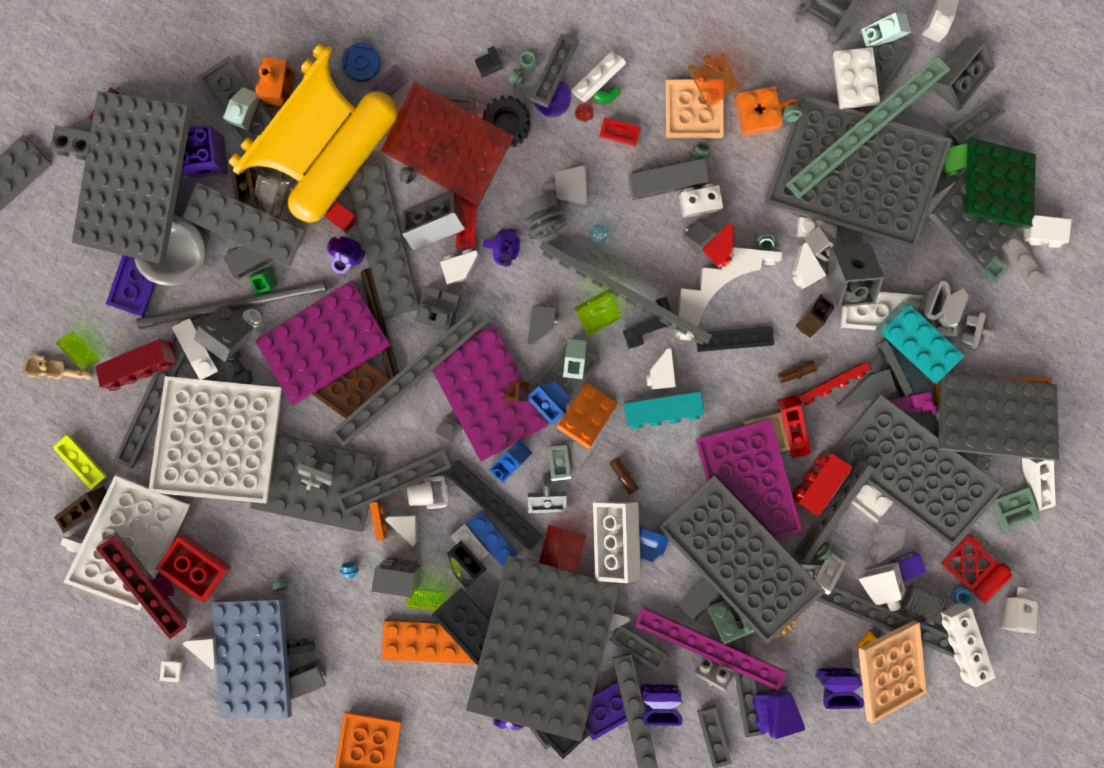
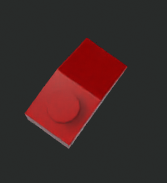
(721, 247)

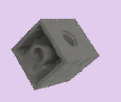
(854, 275)

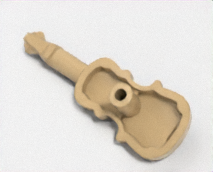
(38, 366)

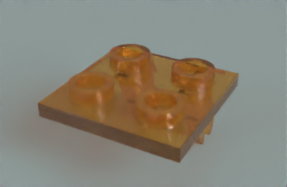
(714, 79)

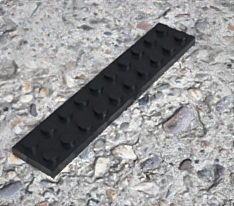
(468, 628)

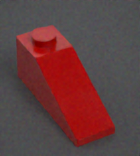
(794, 426)

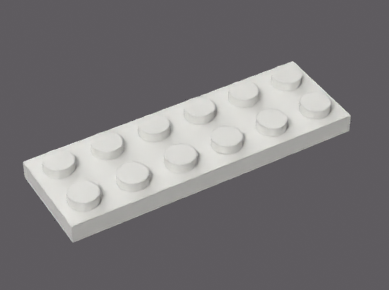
(871, 316)

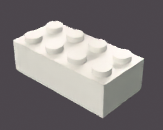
(616, 541)

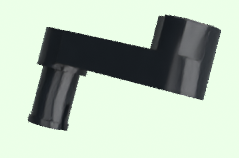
(633, 335)

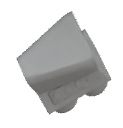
(944, 305)

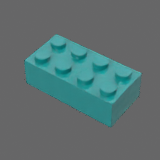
(919, 342)

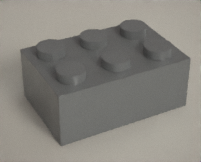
(396, 577)

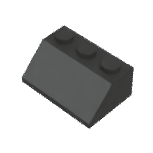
(968, 69)
(432, 220)

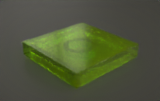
(597, 312)

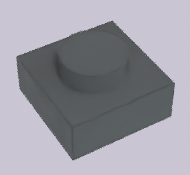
(448, 429)

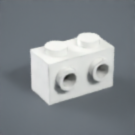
(700, 201)

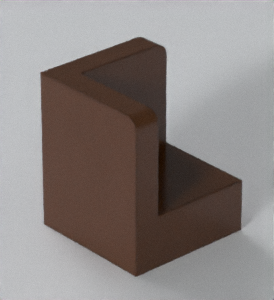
(517, 391)

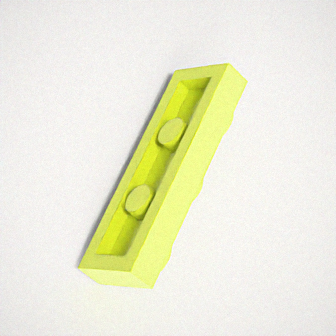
(80, 462)

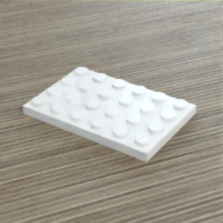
(143, 522)

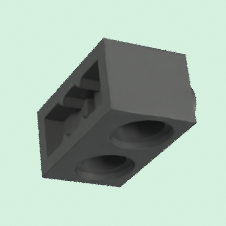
(75, 138)

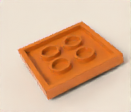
(367, 741)

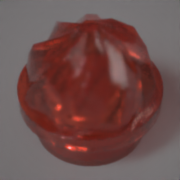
(584, 112)

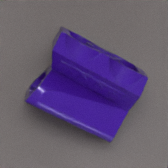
(840, 687)
(661, 705)
(777, 713)

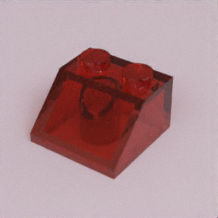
(562, 549)

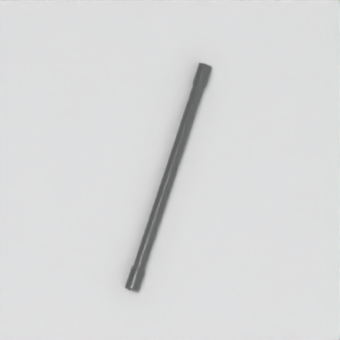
(154, 320)

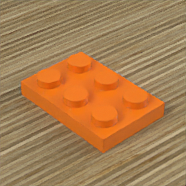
(587, 415)

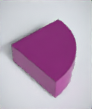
(165, 585)

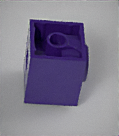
(204, 153)

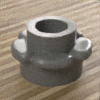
(407, 175)

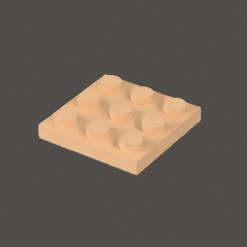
(688, 114)

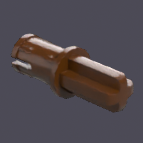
(797, 371)
(624, 476)

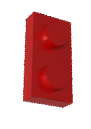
(619, 132)

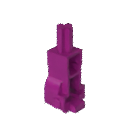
(915, 403)

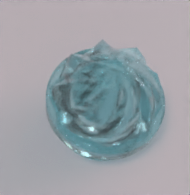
(598, 234)

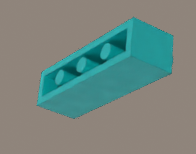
(663, 409)

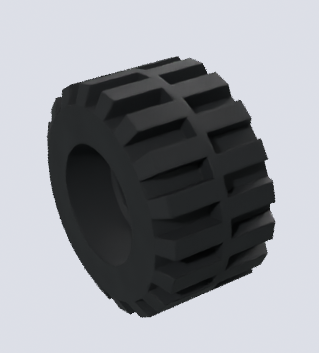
(513, 107)

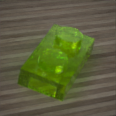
(77, 351)
(426, 599)

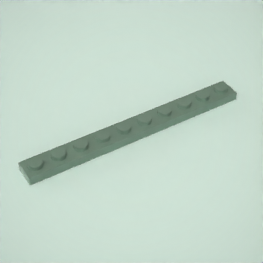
(868, 127)

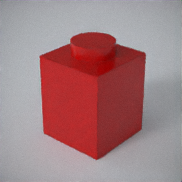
(341, 217)

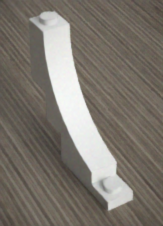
(693, 302)

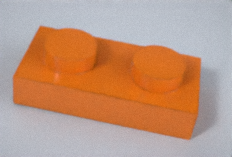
(377, 512)

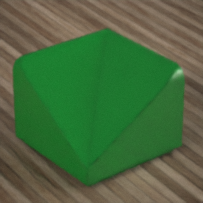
(262, 280)

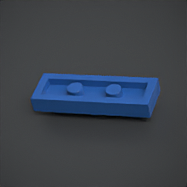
(491, 537)

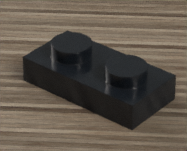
(302, 646)

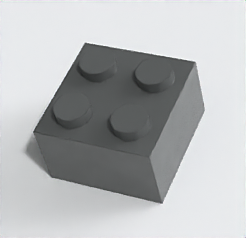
(223, 333)

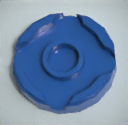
(361, 62)

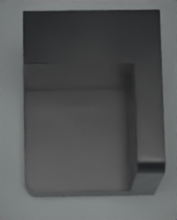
(489, 63)

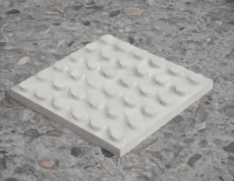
(215, 440)

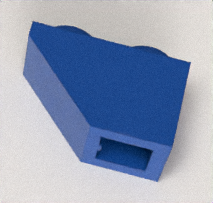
(510, 461)

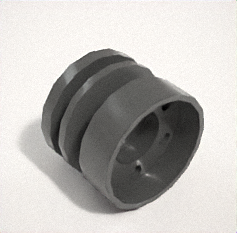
(542, 217)

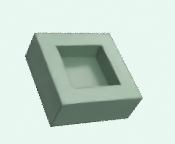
(994, 270)

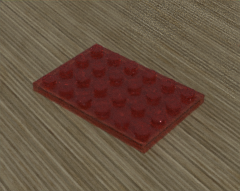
(447, 143)

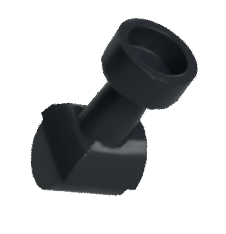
(241, 374)

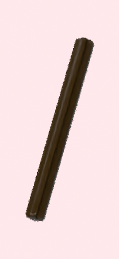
(371, 293)

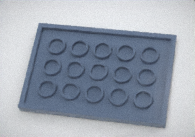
(251, 658)

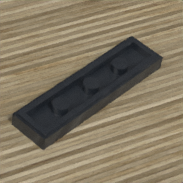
(738, 339)

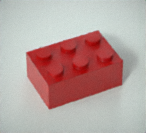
(820, 482)
(193, 568)

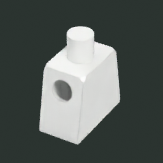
(884, 585)
(1020, 613)

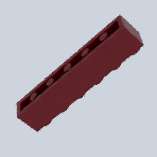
(142, 584)

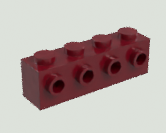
(135, 365)

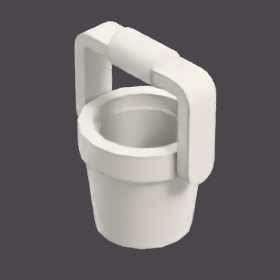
(422, 494)

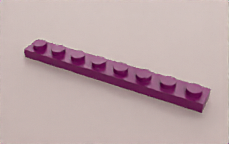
(710, 648)

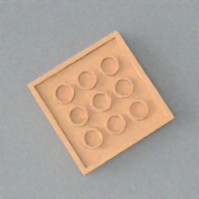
(892, 671)

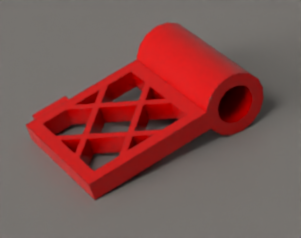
(989, 580)

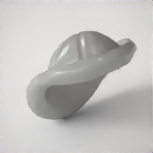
(183, 258)

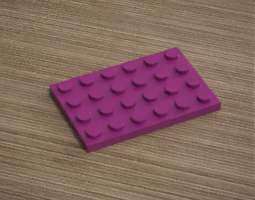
(322, 342)
(474, 384)
(753, 470)

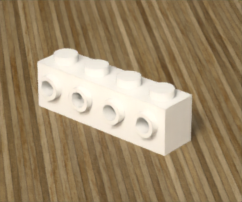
(967, 645)

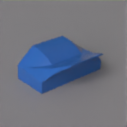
(549, 401)
(651, 544)

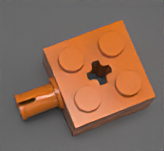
(275, 81)
(765, 101)

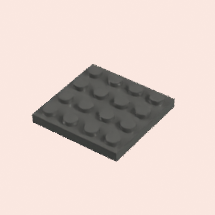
(973, 236)

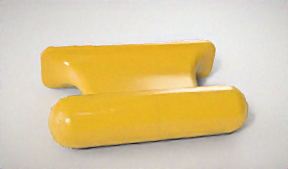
(319, 138)

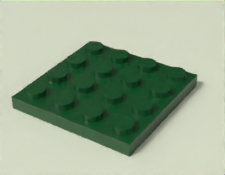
(1000, 183)

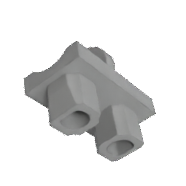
(978, 322)
(307, 469)
(714, 674)

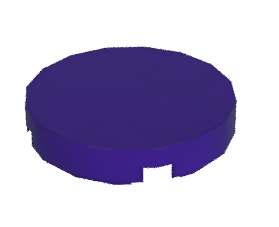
(559, 103)

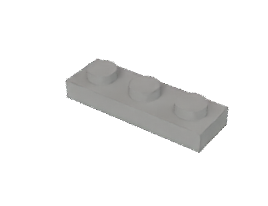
(1022, 262)

